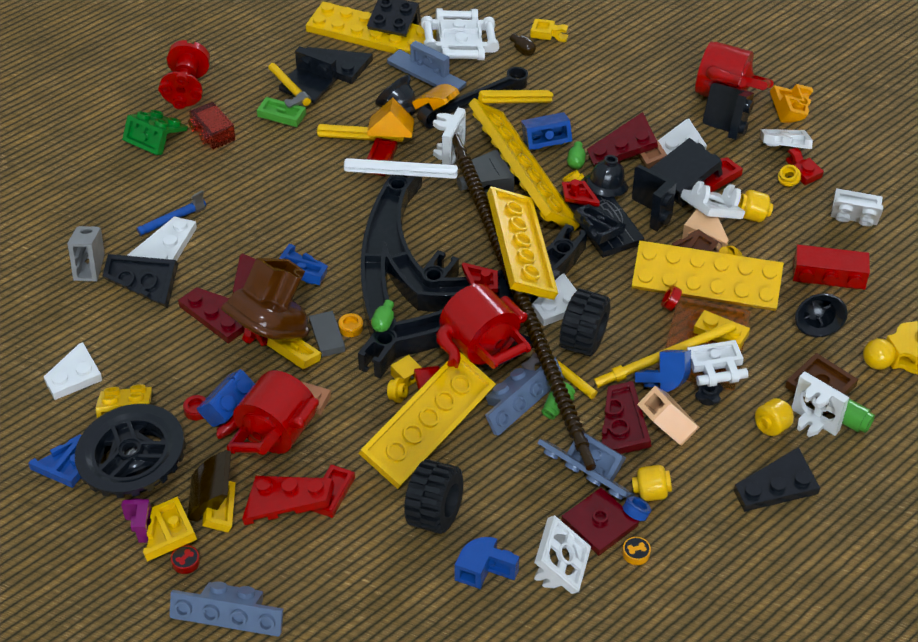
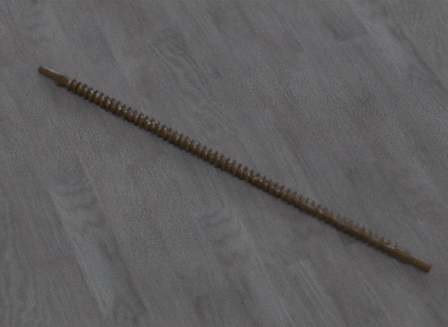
(532, 323)

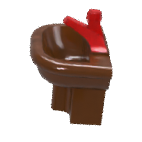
(267, 304)

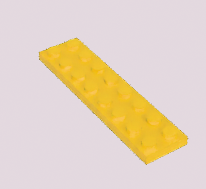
(523, 164)

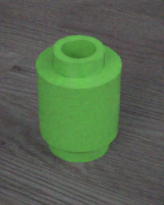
(858, 417)

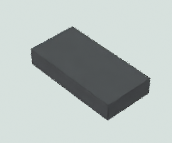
(327, 333)

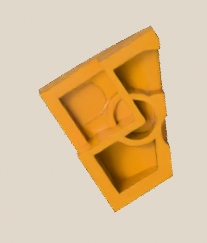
(437, 96)
(791, 103)

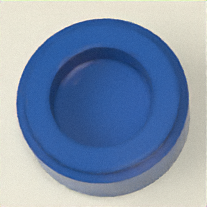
(637, 508)

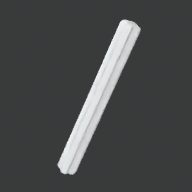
(400, 168)

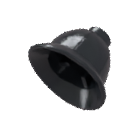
(401, 92)
(607, 178)
(821, 315)

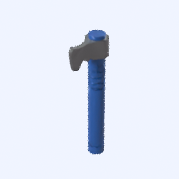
(195, 206)

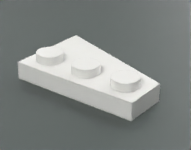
(167, 241)

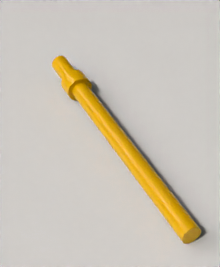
(619, 373)

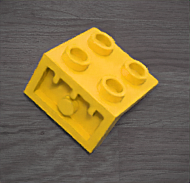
(115, 397)

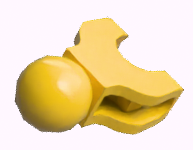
(897, 350)

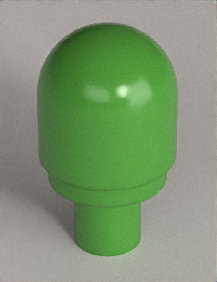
(576, 156)
(383, 317)

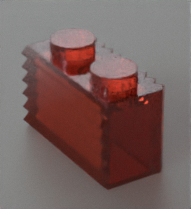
(211, 125)

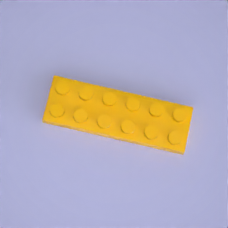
(351, 26)
(522, 243)
(708, 275)
(426, 420)

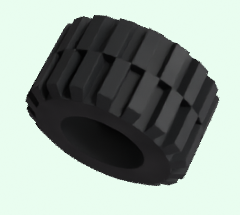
(584, 322)
(433, 496)

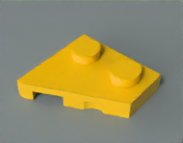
(167, 529)

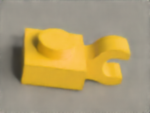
(546, 29)

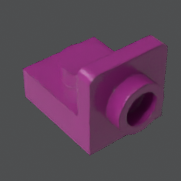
(139, 513)

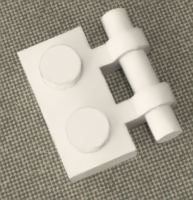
(717, 356)

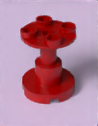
(187, 64)

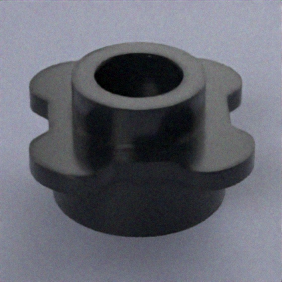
(709, 395)

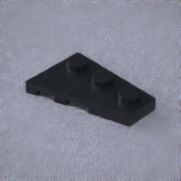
(348, 63)
(143, 275)
(777, 483)

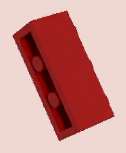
(831, 267)

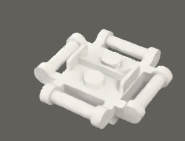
(460, 37)

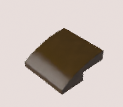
(209, 485)

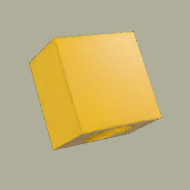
(405, 369)

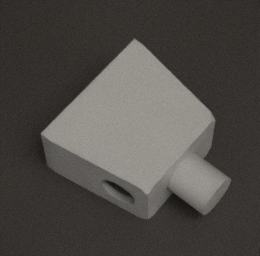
(83, 245)

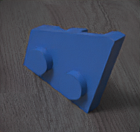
(314, 270)
(59, 464)

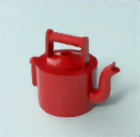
(729, 67)
(481, 327)
(270, 415)

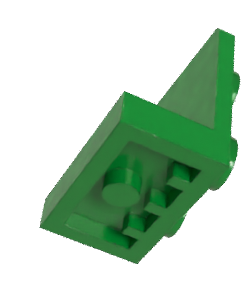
(151, 130)

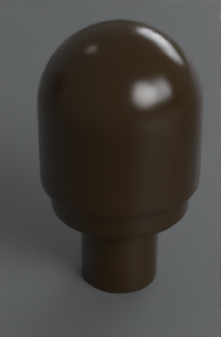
(523, 44)

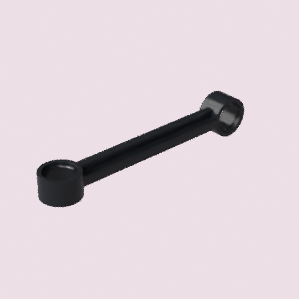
(464, 100)

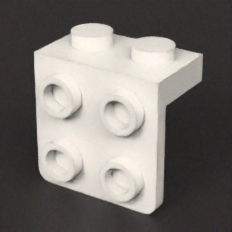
(857, 207)

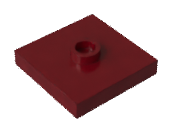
(599, 521)

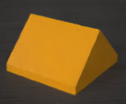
(391, 121)

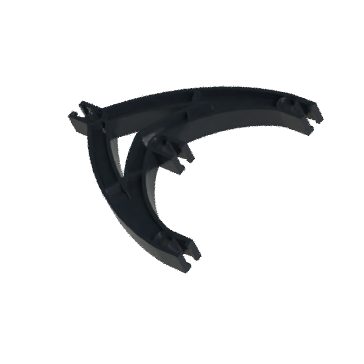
(424, 288)

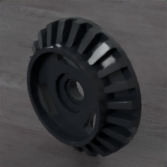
(125, 429)

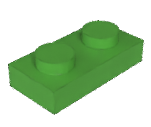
(278, 111)

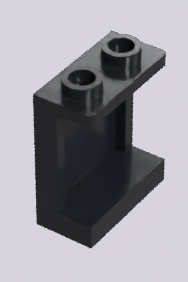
(687, 166)

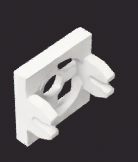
(450, 125)
(713, 203)
(836, 404)
(559, 536)

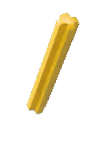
(515, 96)
(349, 132)

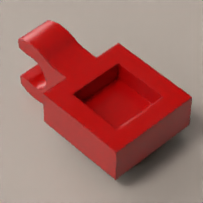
(808, 168)

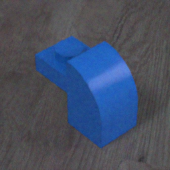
(673, 372)
(481, 557)

